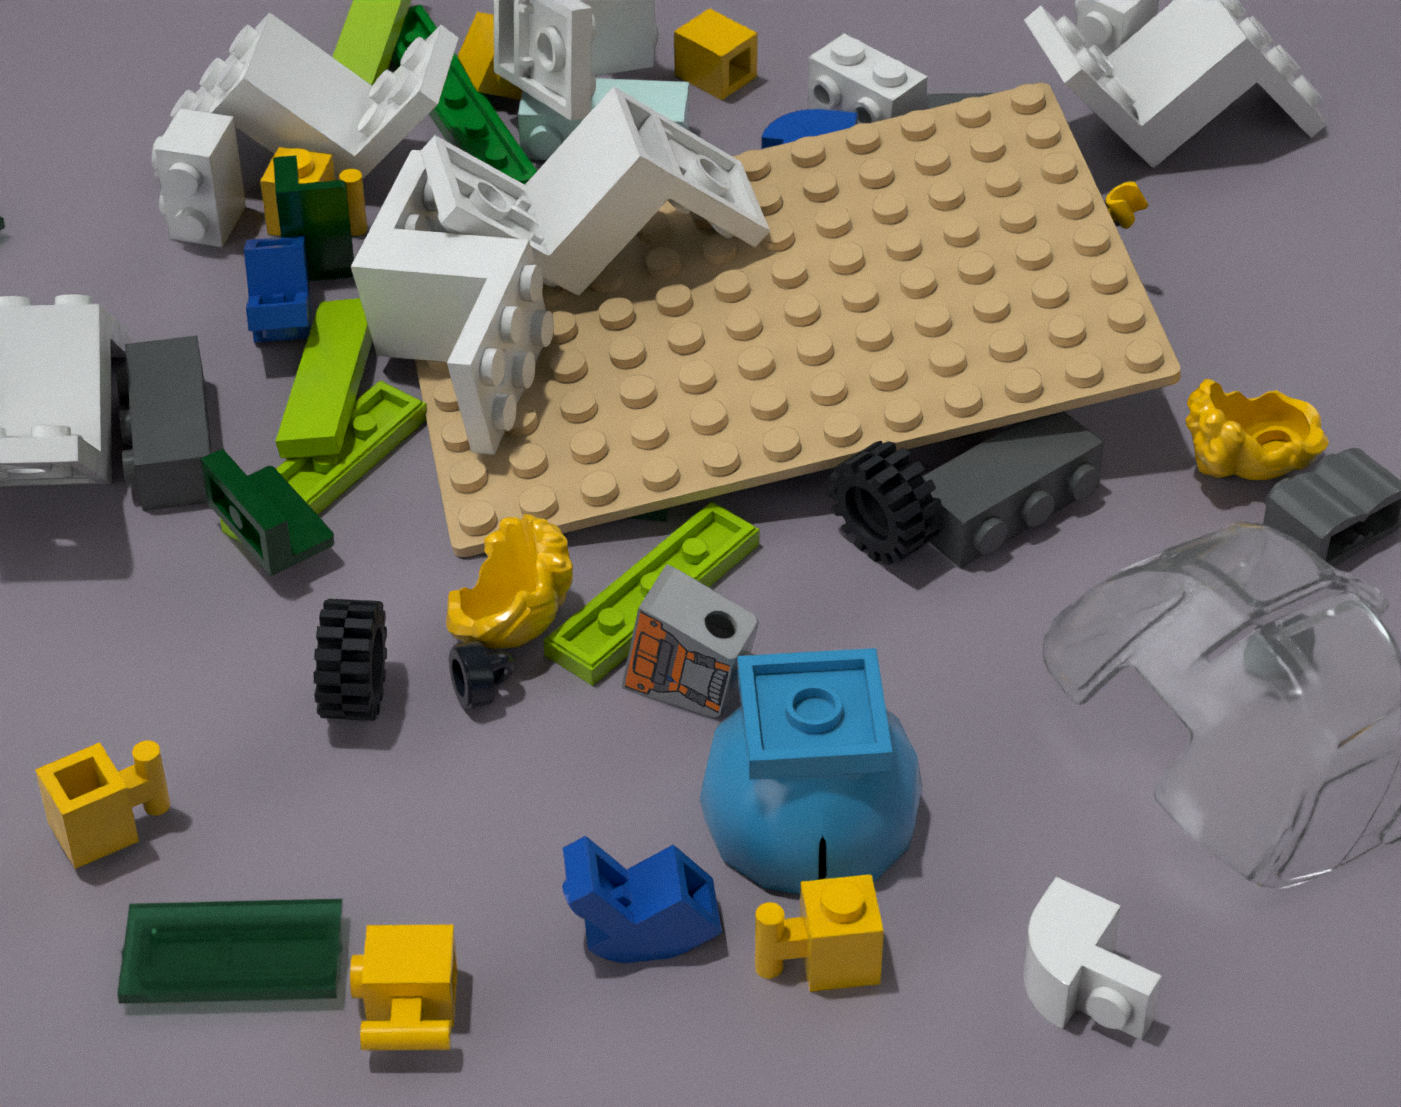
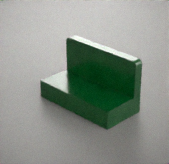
(320, 214)
(264, 513)

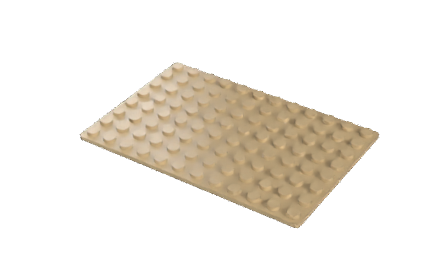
(905, 296)

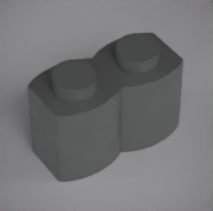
(1337, 506)

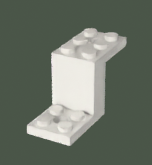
(562, 44)
(1176, 73)
(303, 98)
(595, 190)
(454, 303)
(56, 391)

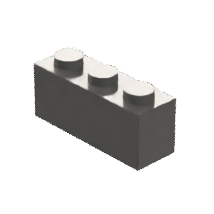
(164, 421)
(1013, 483)

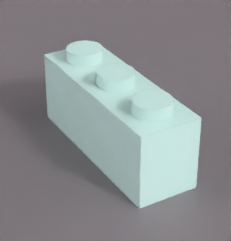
(545, 129)

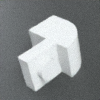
(1074, 963)

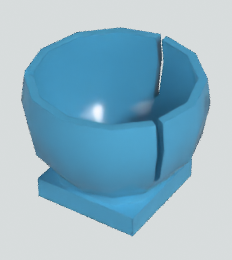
(810, 761)

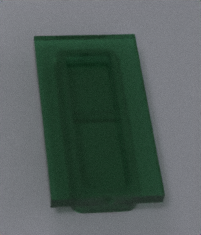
(231, 951)

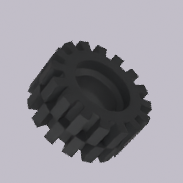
(885, 502)
(350, 659)

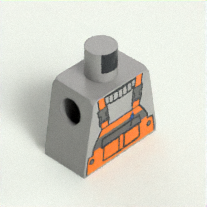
(688, 645)

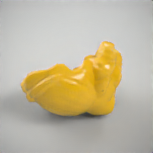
(1252, 435)
(516, 585)

